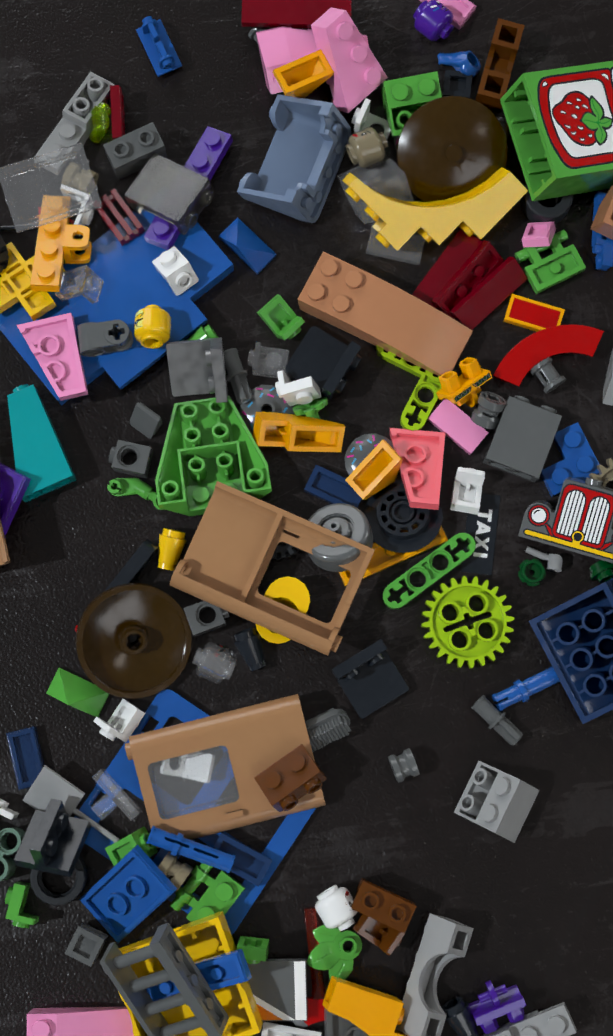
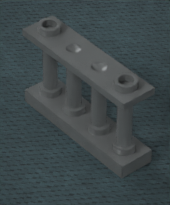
(177, 968)

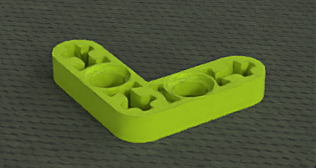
(426, 381)

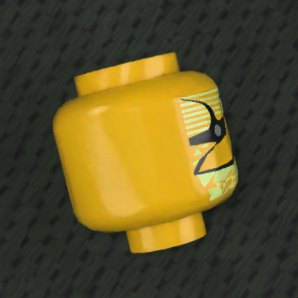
(152, 326)

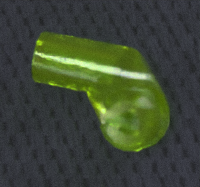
(100, 122)

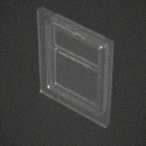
(49, 187)

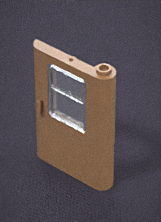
(210, 766)

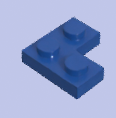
(577, 459)

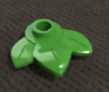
(330, 952)

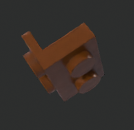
(290, 779)

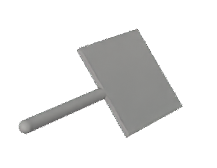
(53, 786)

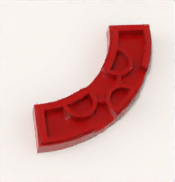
(546, 343)

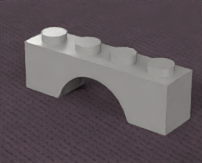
(440, 944)

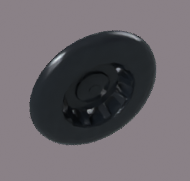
(401, 517)

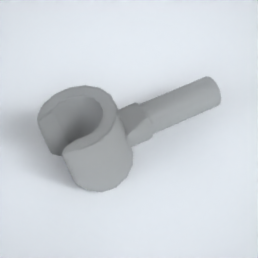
(554, 560)

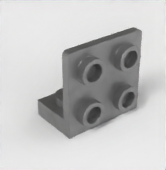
(197, 368)

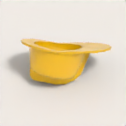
(288, 592)

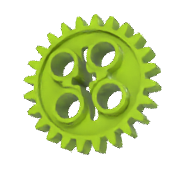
(458, 598)

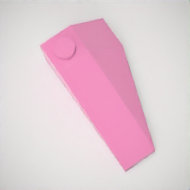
(282, 46)

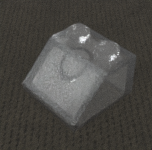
(382, 177)

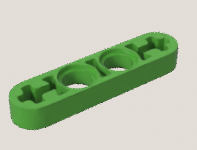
(431, 574)

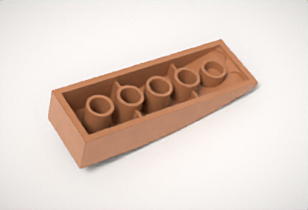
(383, 315)

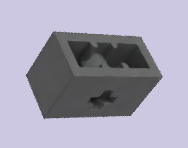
(133, 150)

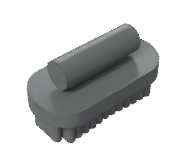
(327, 727)

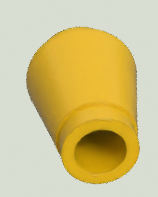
(170, 548)

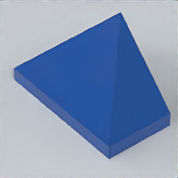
(247, 245)

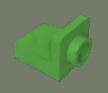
(122, 847)
(254, 949)

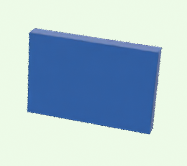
(128, 893)

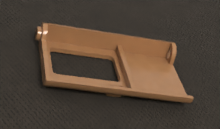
(234, 553)

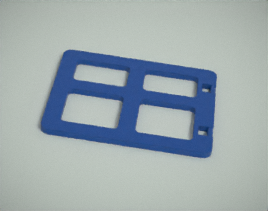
(123, 771)

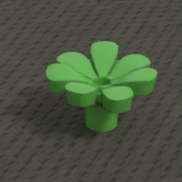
(311, 409)

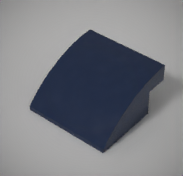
(580, 648)

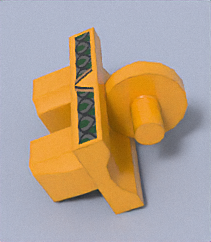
(466, 386)

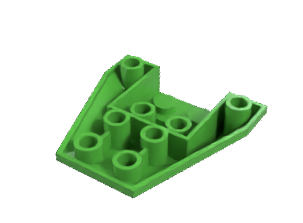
(206, 446)

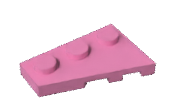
(58, 353)

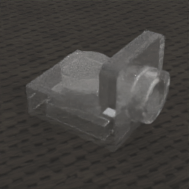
(80, 282)
(267, 360)

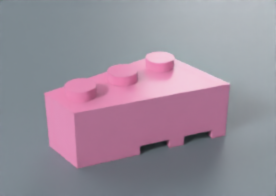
(353, 63)

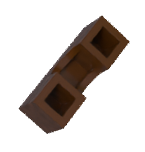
(499, 64)

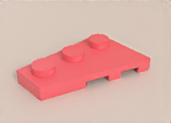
(421, 465)

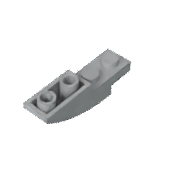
(77, 115)
(548, 1022)

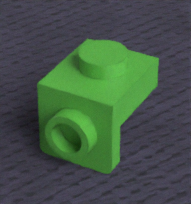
(281, 318)
(16, 899)

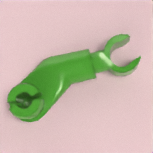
(133, 486)

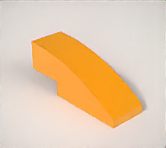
(297, 432)

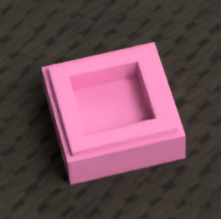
(538, 234)

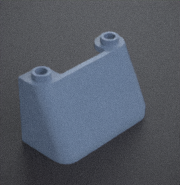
(300, 158)

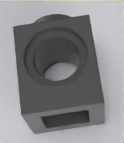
(142, 464)
(197, 626)
(86, 944)

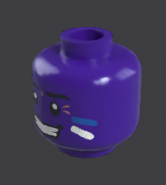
(433, 20)

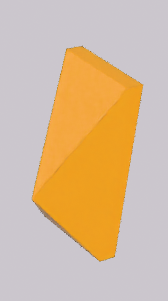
(303, 75)
(375, 471)

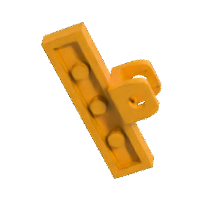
(53, 246)

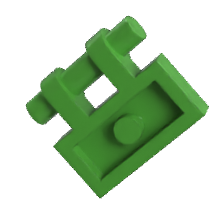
(554, 268)
(219, 895)

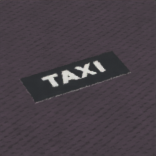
(483, 530)

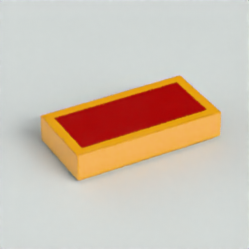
(532, 314)

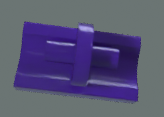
(496, 1003)

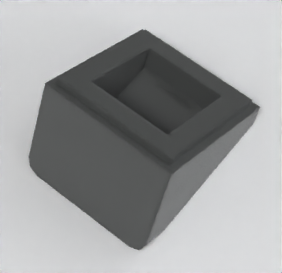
(145, 420)

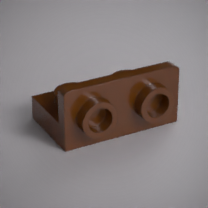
(383, 905)

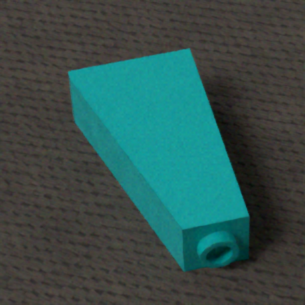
(36, 444)

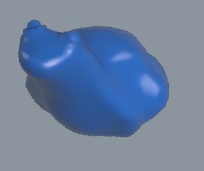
(462, 61)

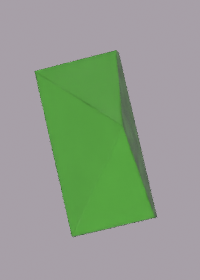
(77, 692)

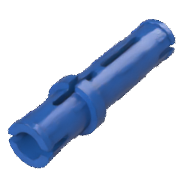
(523, 689)
(179, 845)

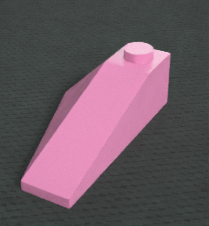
(79, 1021)

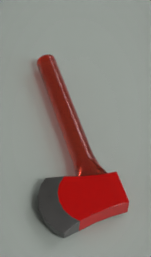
(315, 1006)

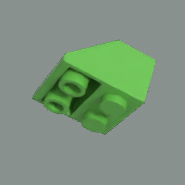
(405, 95)

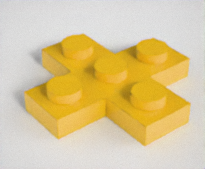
(16, 286)

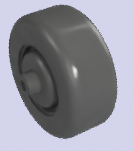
(348, 522)

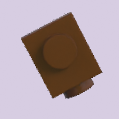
(379, 934)

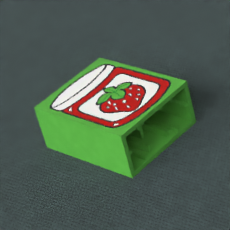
(563, 129)

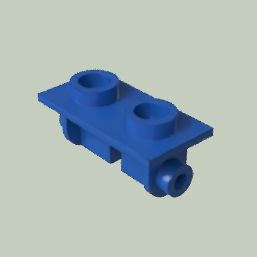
(158, 46)

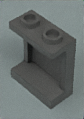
(523, 438)

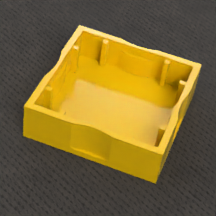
(203, 940)

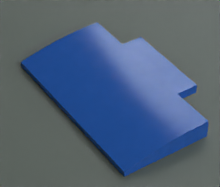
(129, 286)

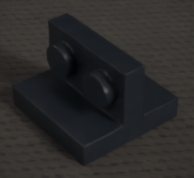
(53, 841)

